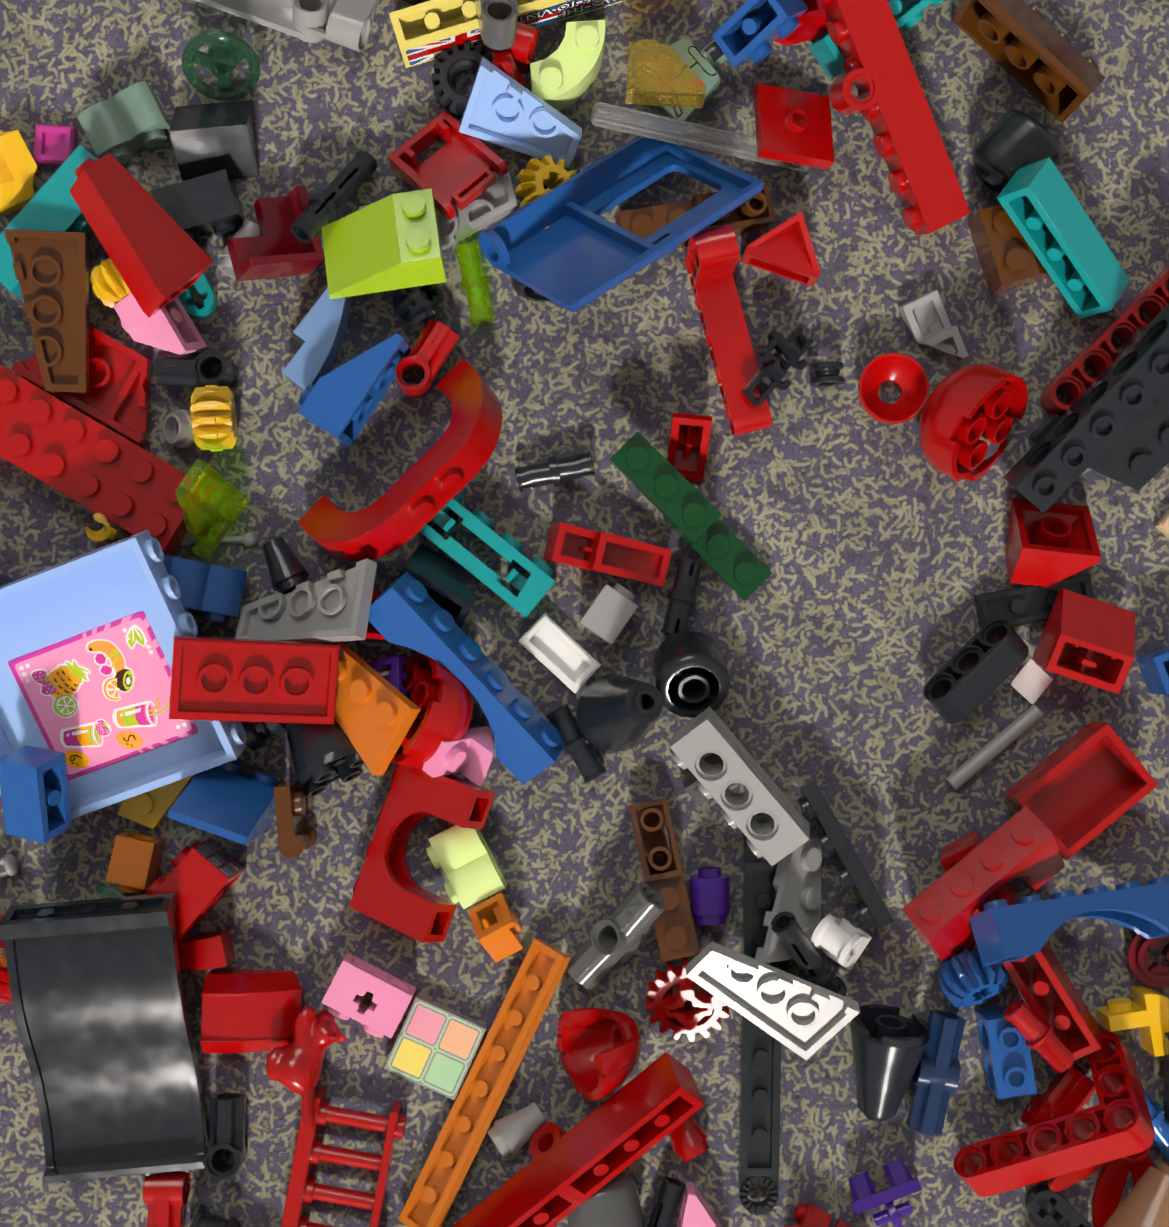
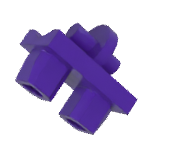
(900, 1185)

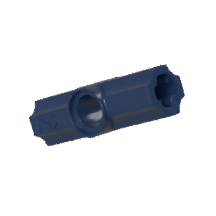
(936, 1073)

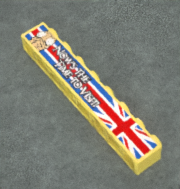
(438, 24)

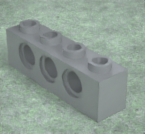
(710, 735)

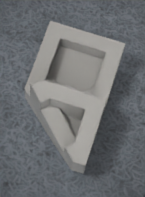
(930, 325)

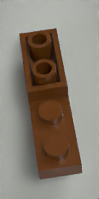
(747, 217)
(665, 874)

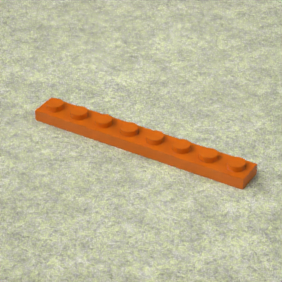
(485, 1086)

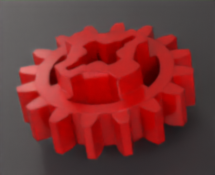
(683, 1004)

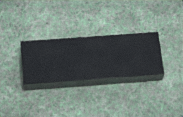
(1027, 603)

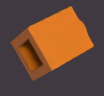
(134, 861)

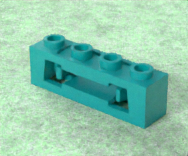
(531, 590)

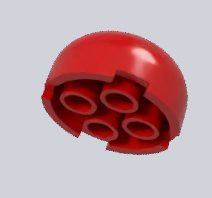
(967, 406)
(444, 710)

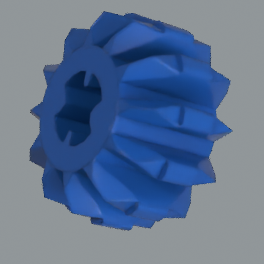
(968, 982)

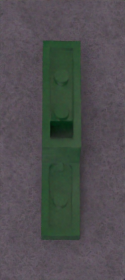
(690, 516)

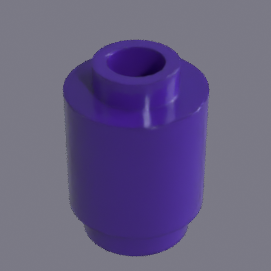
(710, 896)

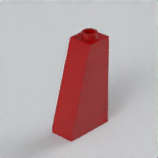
(137, 234)

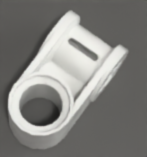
(840, 940)

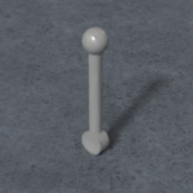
(249, 539)

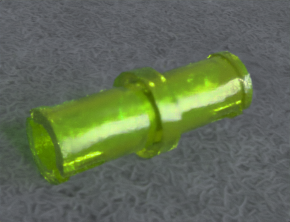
(474, 283)

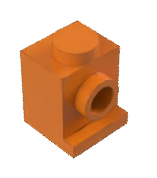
(496, 927)

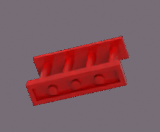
(311, 1151)

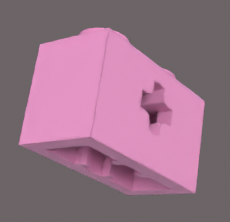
(388, 1002)

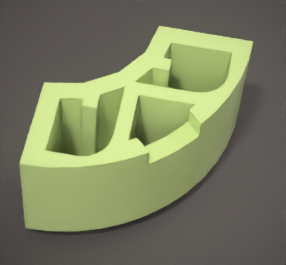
(572, 66)

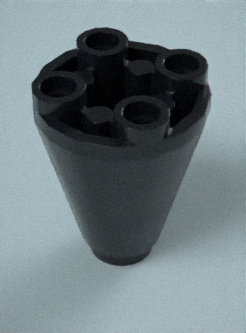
(321, 756)

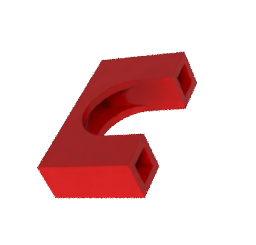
(1015, 849)
(385, 884)

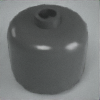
(611, 1206)

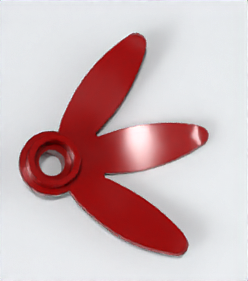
(1109, 1183)

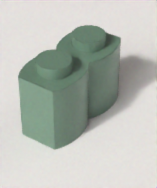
(126, 122)

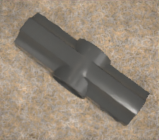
(629, 922)

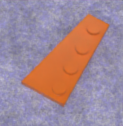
(371, 711)

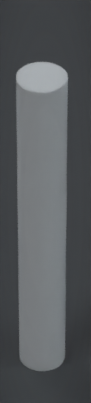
(994, 747)

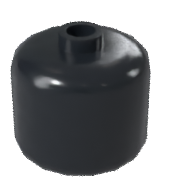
(1013, 144)
(690, 673)

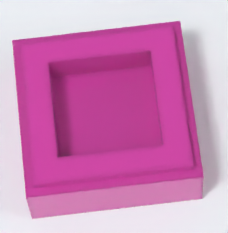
(54, 144)

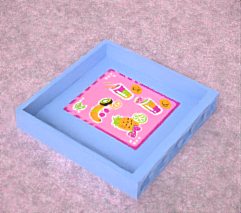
(92, 675)

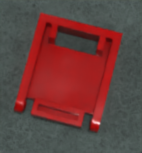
(455, 172)

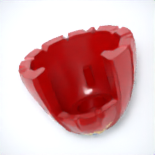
(598, 1049)

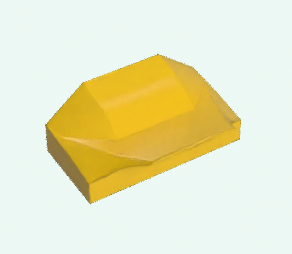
(16, 172)

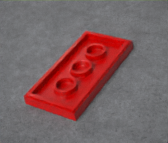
(253, 680)

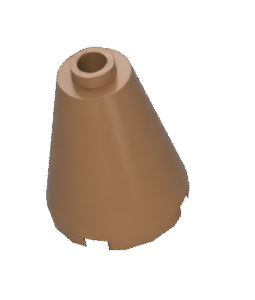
(1146, 1202)

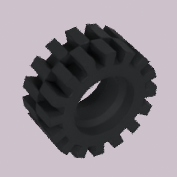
(448, 68)

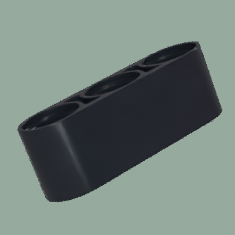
(976, 671)

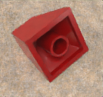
(1049, 544)

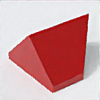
(785, 252)

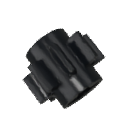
(417, 303)

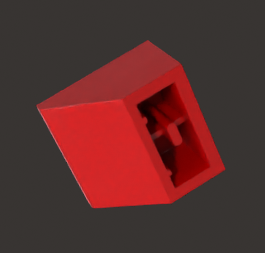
(1088, 641)

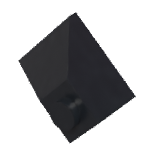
(441, 581)

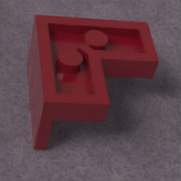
(277, 250)

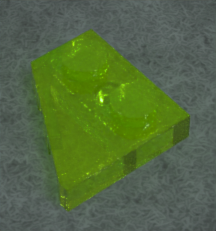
(208, 506)

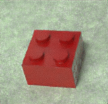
(199, 882)

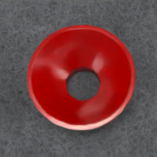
(909, 378)

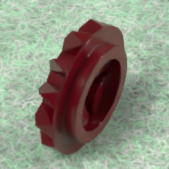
(1154, 974)

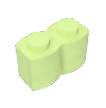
(467, 864)

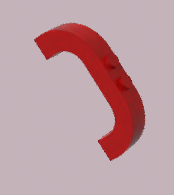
(425, 486)

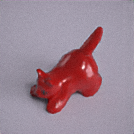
(301, 1062)

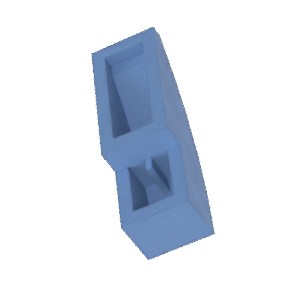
(322, 336)

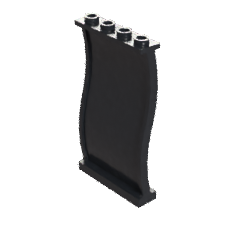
(107, 1036)

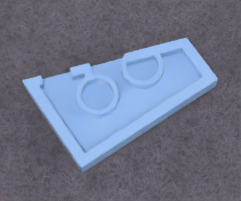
(516, 118)

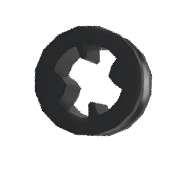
(826, 374)

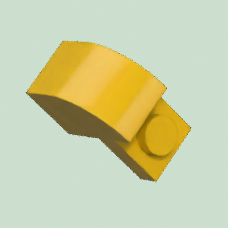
(1147, 1012)

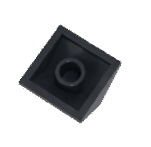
(215, 139)

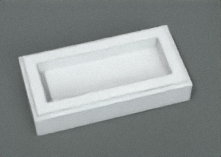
(559, 653)

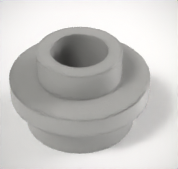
(178, 428)

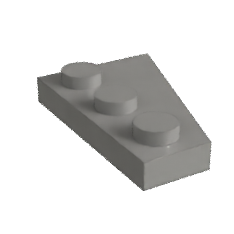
(798, 892)

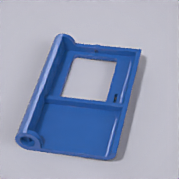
(586, 253)

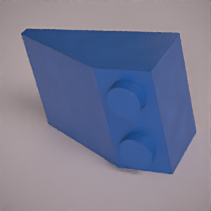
(349, 394)
(228, 803)

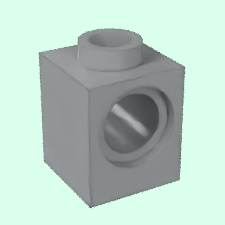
(610, 612)

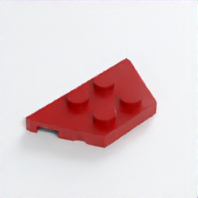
(116, 385)

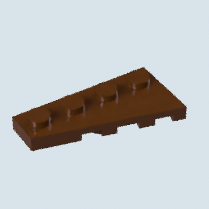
(56, 302)

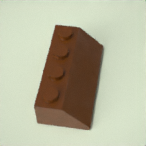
(1031, 52)

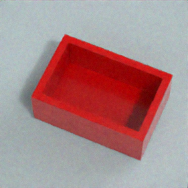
(1083, 787)

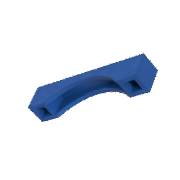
(414, 620)
(1020, 930)

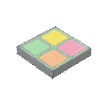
(435, 1047)

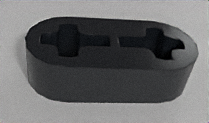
(1064, 1209)

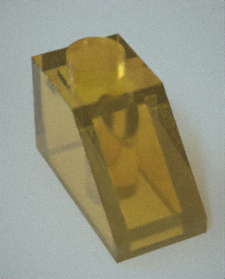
(661, 77)

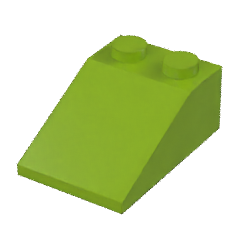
(385, 246)

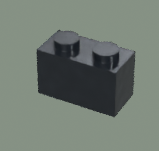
(203, 205)

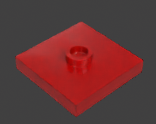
(793, 126)

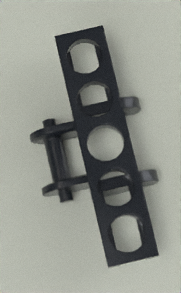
(772, 361)

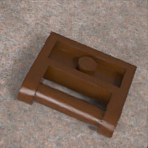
(292, 819)

